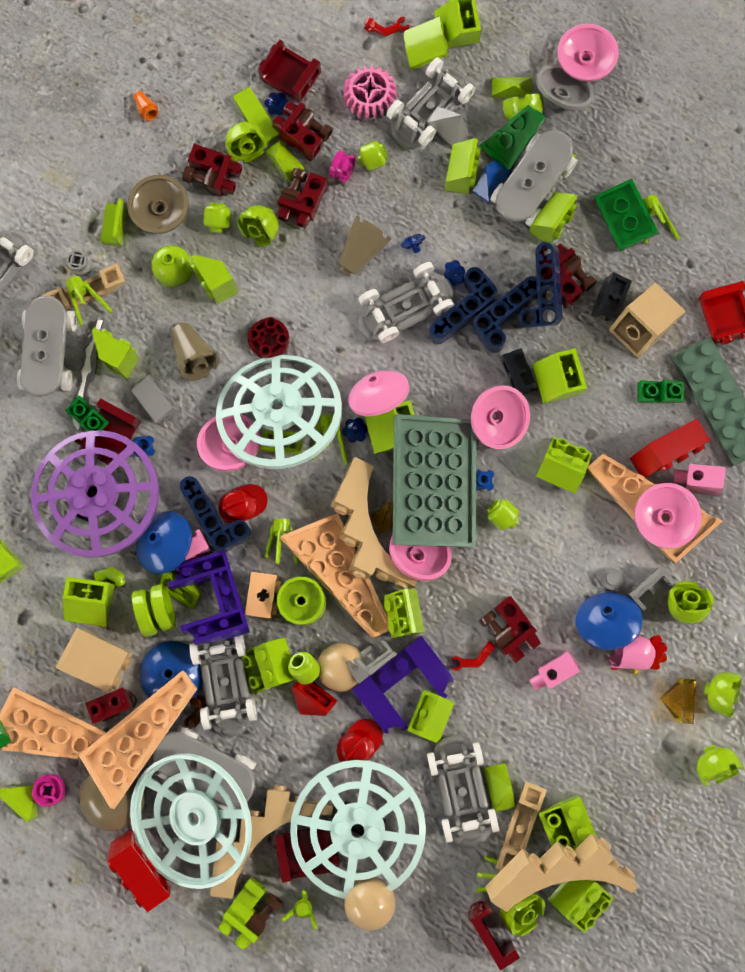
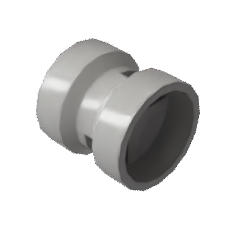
(83, 264)

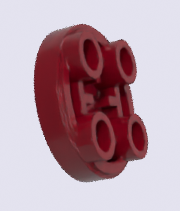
(268, 338)

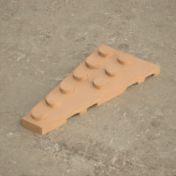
(626, 490)
(329, 561)
(45, 729)
(126, 748)

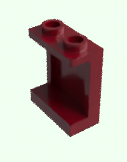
(289, 72)
(289, 865)
(502, 955)

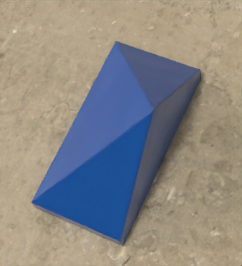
(490, 179)

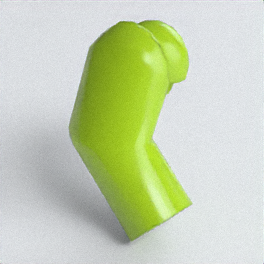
(112, 574)

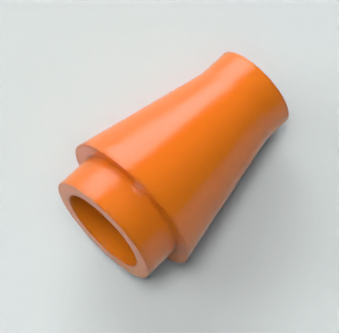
(147, 108)

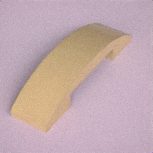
(103, 284)
(521, 823)

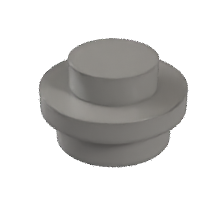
(611, 579)

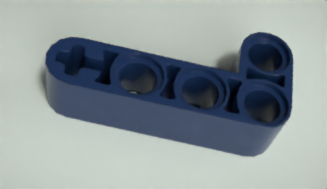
(543, 285)
(509, 309)
(460, 310)
(210, 512)

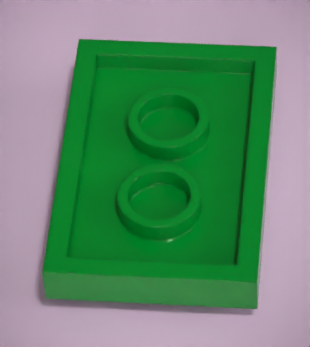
(625, 215)

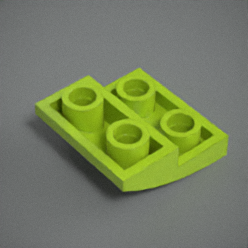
(425, 43)

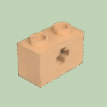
(258, 584)

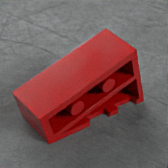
(670, 448)
(137, 872)

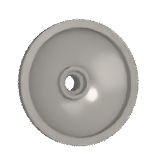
(563, 90)

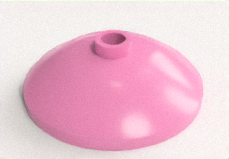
(591, 43)
(378, 393)
(510, 420)
(213, 449)
(682, 513)
(430, 561)

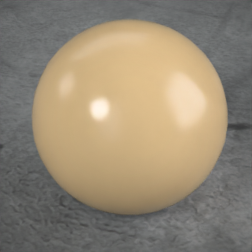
(333, 667)
(370, 904)

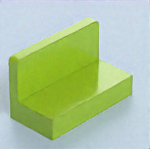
(114, 223)
(430, 716)

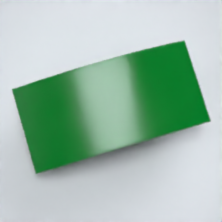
(660, 392)
(86, 415)

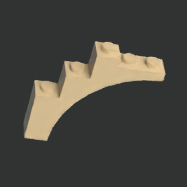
(358, 530)
(277, 813)
(560, 864)

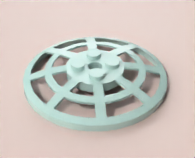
(279, 419)
(357, 813)
(183, 824)

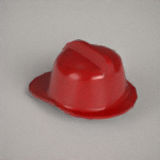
(243, 503)
(360, 741)

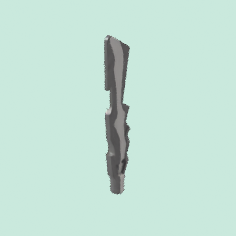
(88, 369)

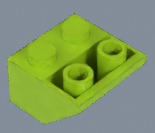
(460, 22)
(463, 166)
(554, 216)
(214, 278)
(115, 353)
(559, 376)
(382, 427)
(564, 464)
(87, 601)
(403, 613)
(268, 665)
(567, 822)
(581, 902)

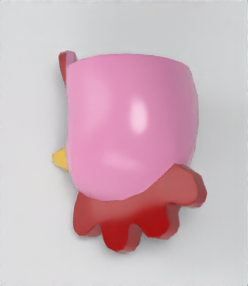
(640, 654)

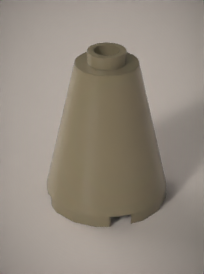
(361, 246)
(192, 353)

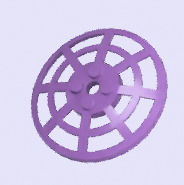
(103, 501)

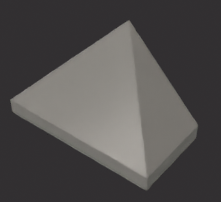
(448, 125)

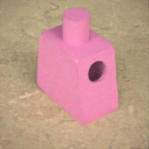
(710, 477)
(564, 666)

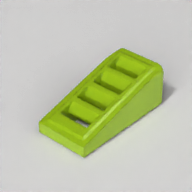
(288, 451)

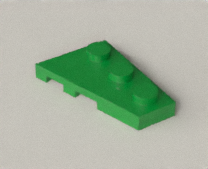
(512, 139)

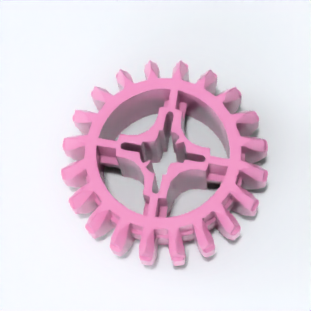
(359, 86)

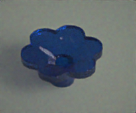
(276, 103)
(413, 242)
(454, 272)
(355, 435)

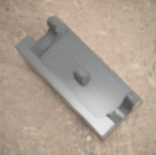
(155, 399)
(651, 589)
(371, 660)

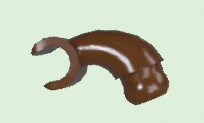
(194, 719)

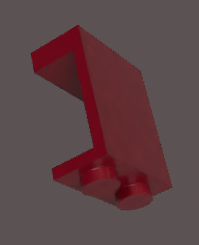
(120, 423)

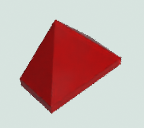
(312, 699)

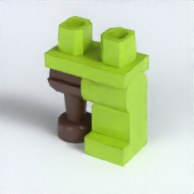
(245, 917)

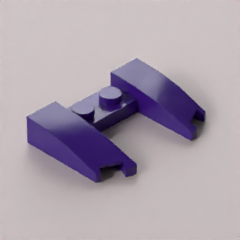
(232, 617)
(372, 688)

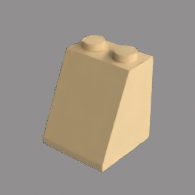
(646, 320)
(94, 660)

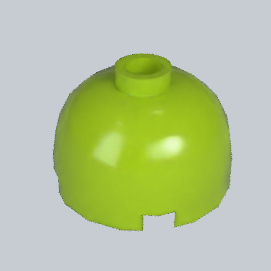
(514, 105)
(245, 142)
(259, 224)
(172, 266)
(689, 602)
(723, 692)
(718, 765)
(522, 916)

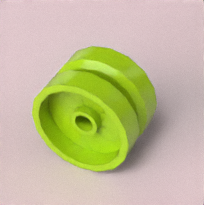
(314, 603)
(153, 610)

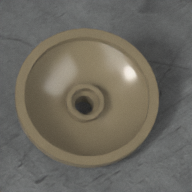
(157, 193)
(98, 811)

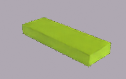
(255, 113)

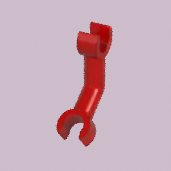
(371, 25)
(475, 663)

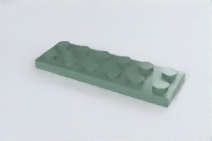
(716, 396)

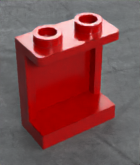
(724, 312)

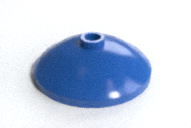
(164, 543)
(612, 629)
(167, 656)

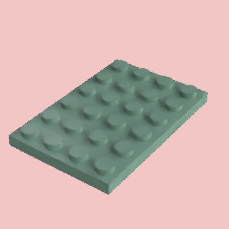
(434, 482)

